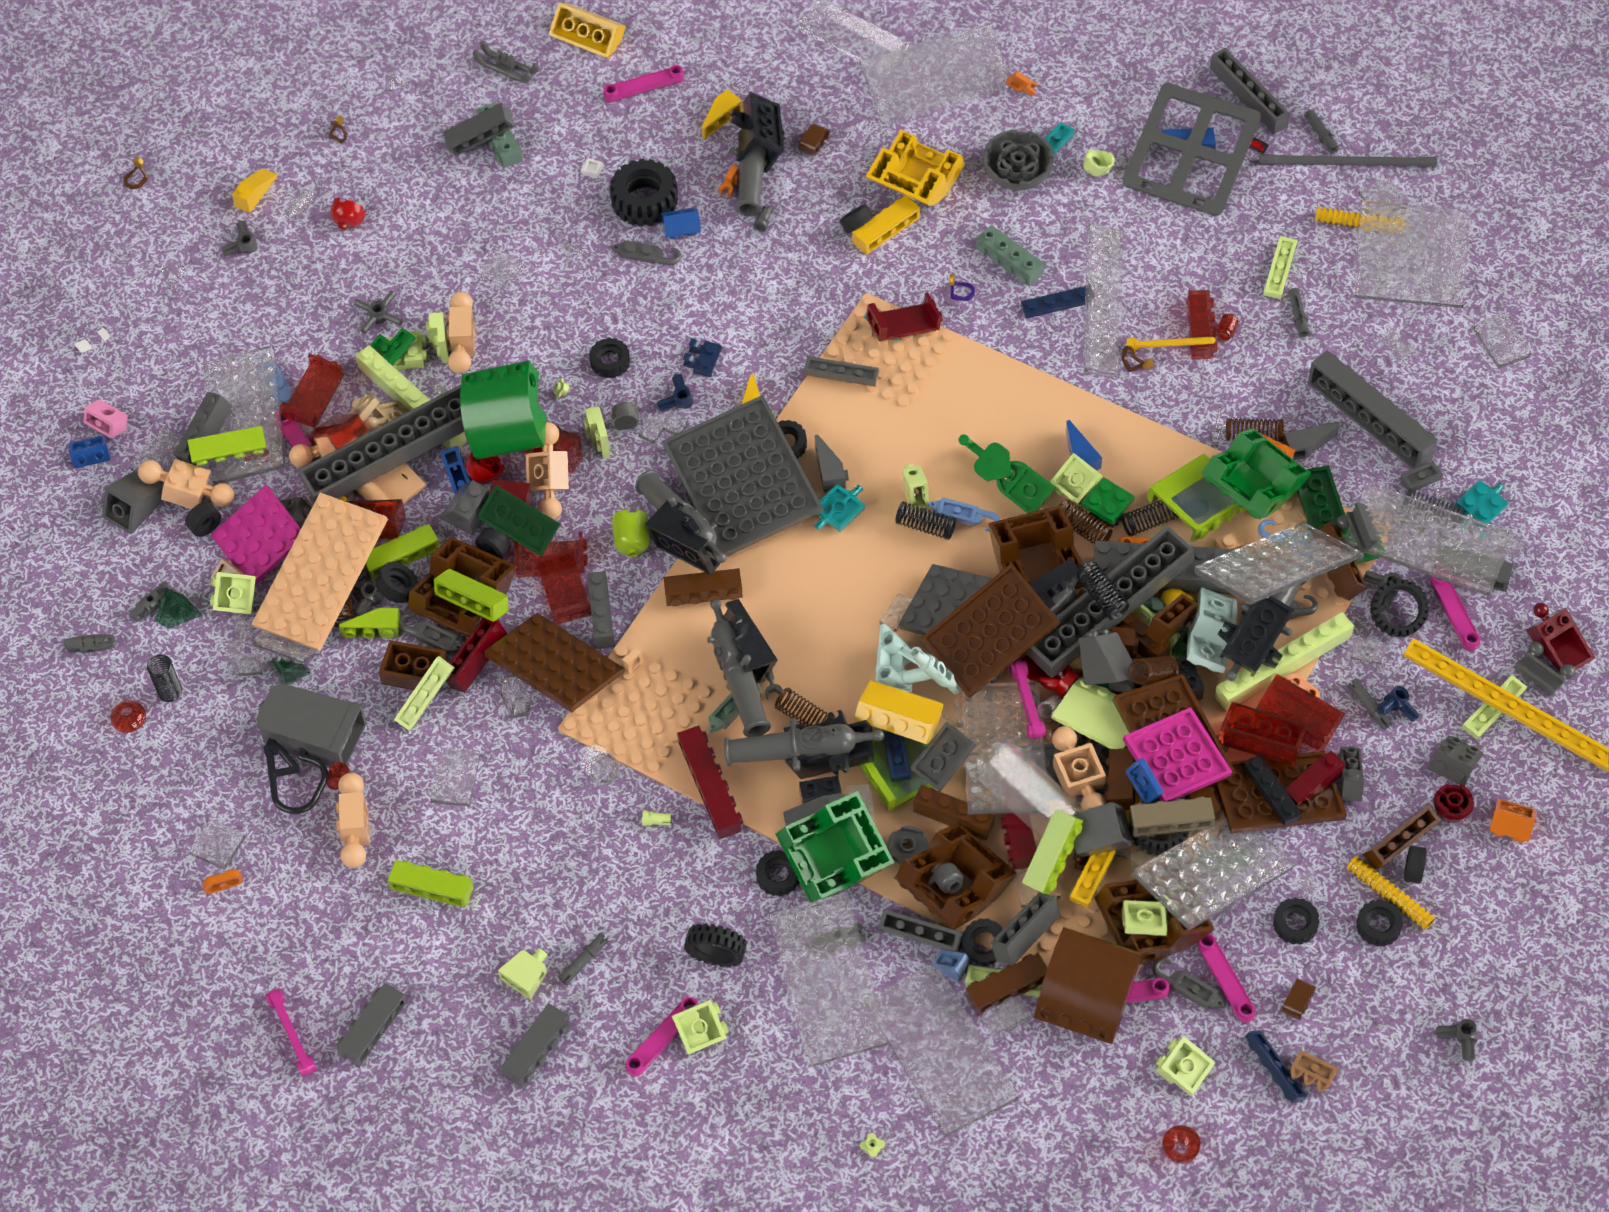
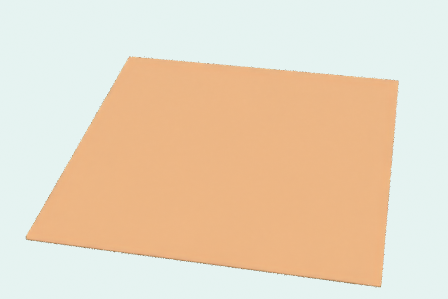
(827, 589)

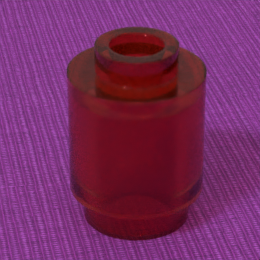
(1227, 327)
(336, 771)

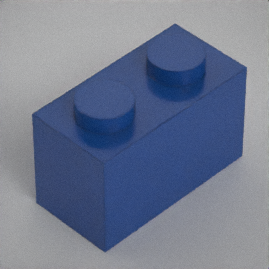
(681, 222)

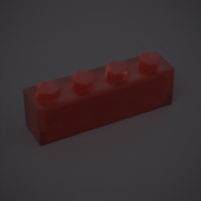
(1201, 322)

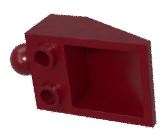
(1564, 642)

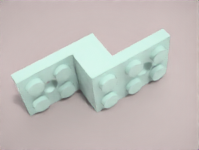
(1203, 642)

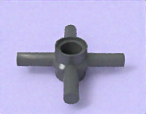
(378, 312)

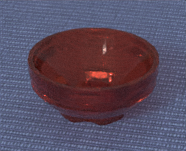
(131, 722)
(1181, 1135)

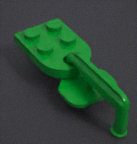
(1022, 485)

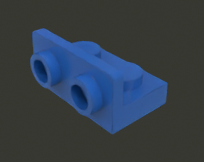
(89, 451)
(1144, 781)

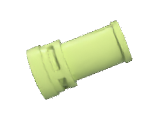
(651, 818)

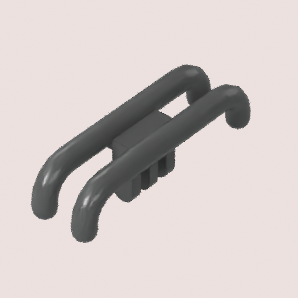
(505, 64)

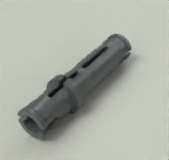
(1324, 135)
(1295, 296)
(1370, 704)
(589, 951)

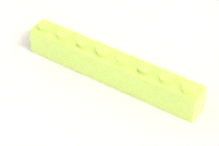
(396, 385)
(1295, 656)

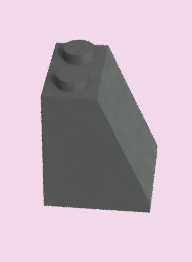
(130, 501)
(466, 506)
(1104, 658)
(1103, 830)

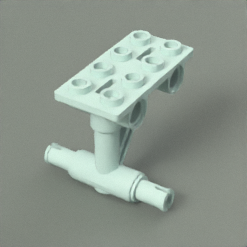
(895, 653)

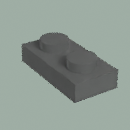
(1421, 476)

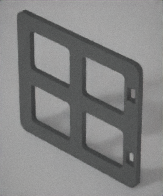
(1192, 148)

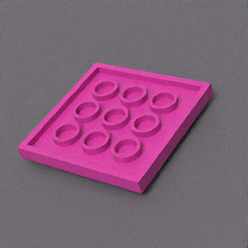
(258, 534)
(1178, 754)

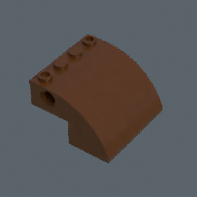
(1034, 542)
(468, 562)
(982, 871)
(1152, 947)
(1087, 985)

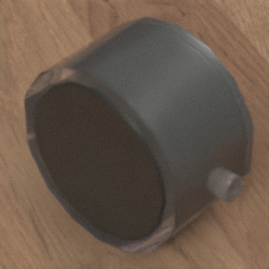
(624, 416)

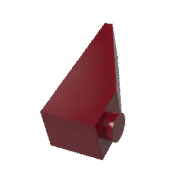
(1316, 777)

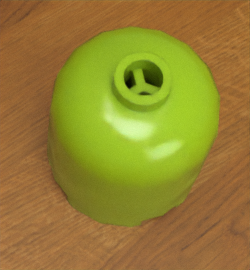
(630, 532)

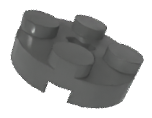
(901, 837)

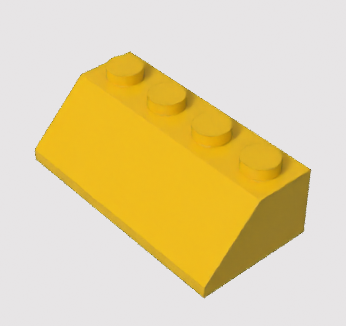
(586, 29)
(899, 712)

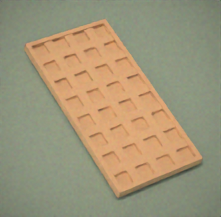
(319, 572)

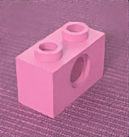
(105, 418)

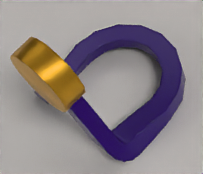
(952, 283)

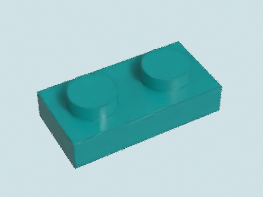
(1059, 136)

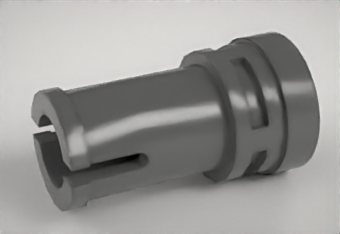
(762, 221)

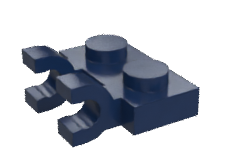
(707, 359)

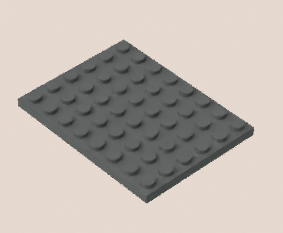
(743, 475)

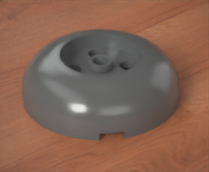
(1019, 151)

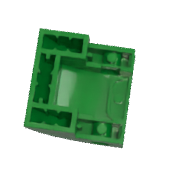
(502, 410)
(1255, 474)
(834, 848)

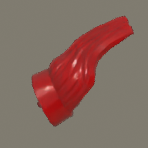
(1060, 683)

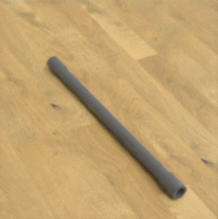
(1272, 159)

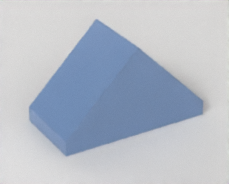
(952, 964)

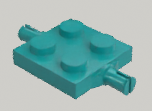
(1483, 502)
(840, 507)

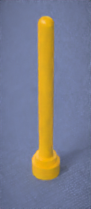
(1136, 344)

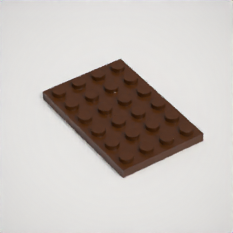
(990, 630)
(554, 662)
(1160, 700)
(1249, 811)

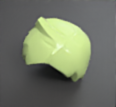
(1098, 162)

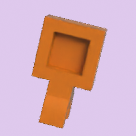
(1020, 82)
(731, 179)

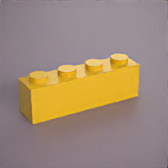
(886, 224)

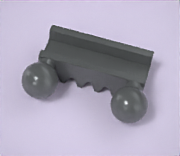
(1361, 528)
(1540, 673)

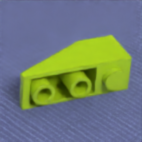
(376, 623)

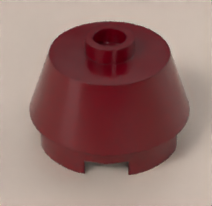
(1453, 802)

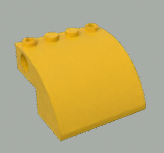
(916, 169)

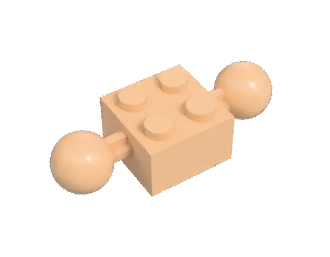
(460, 332)
(302, 455)
(548, 472)
(185, 484)
(1078, 768)
(353, 820)

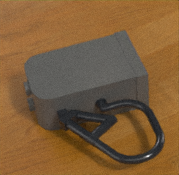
(308, 727)

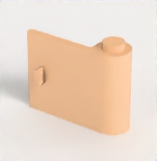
(393, 485)

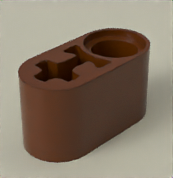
(813, 139)
(1298, 999)

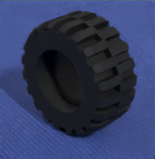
(639, 175)

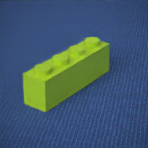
(226, 445)
(403, 550)
(471, 595)
(1053, 851)
(430, 883)

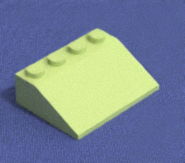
(1092, 713)

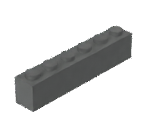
(1249, 90)

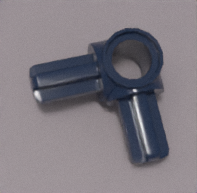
(680, 391)
(1396, 700)

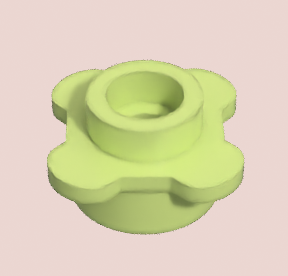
(560, 388)
(872, 1139)

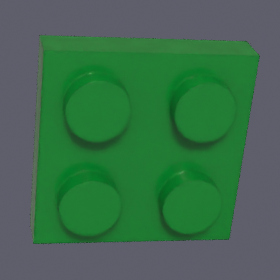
(1108, 501)

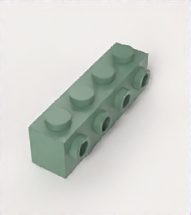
(505, 146)
(1010, 255)

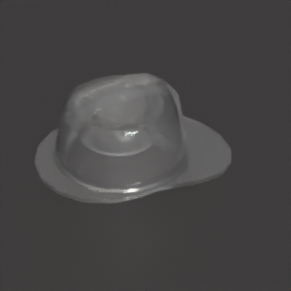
(600, 765)

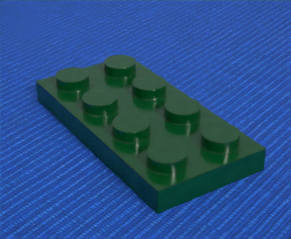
(1320, 498)
(518, 520)

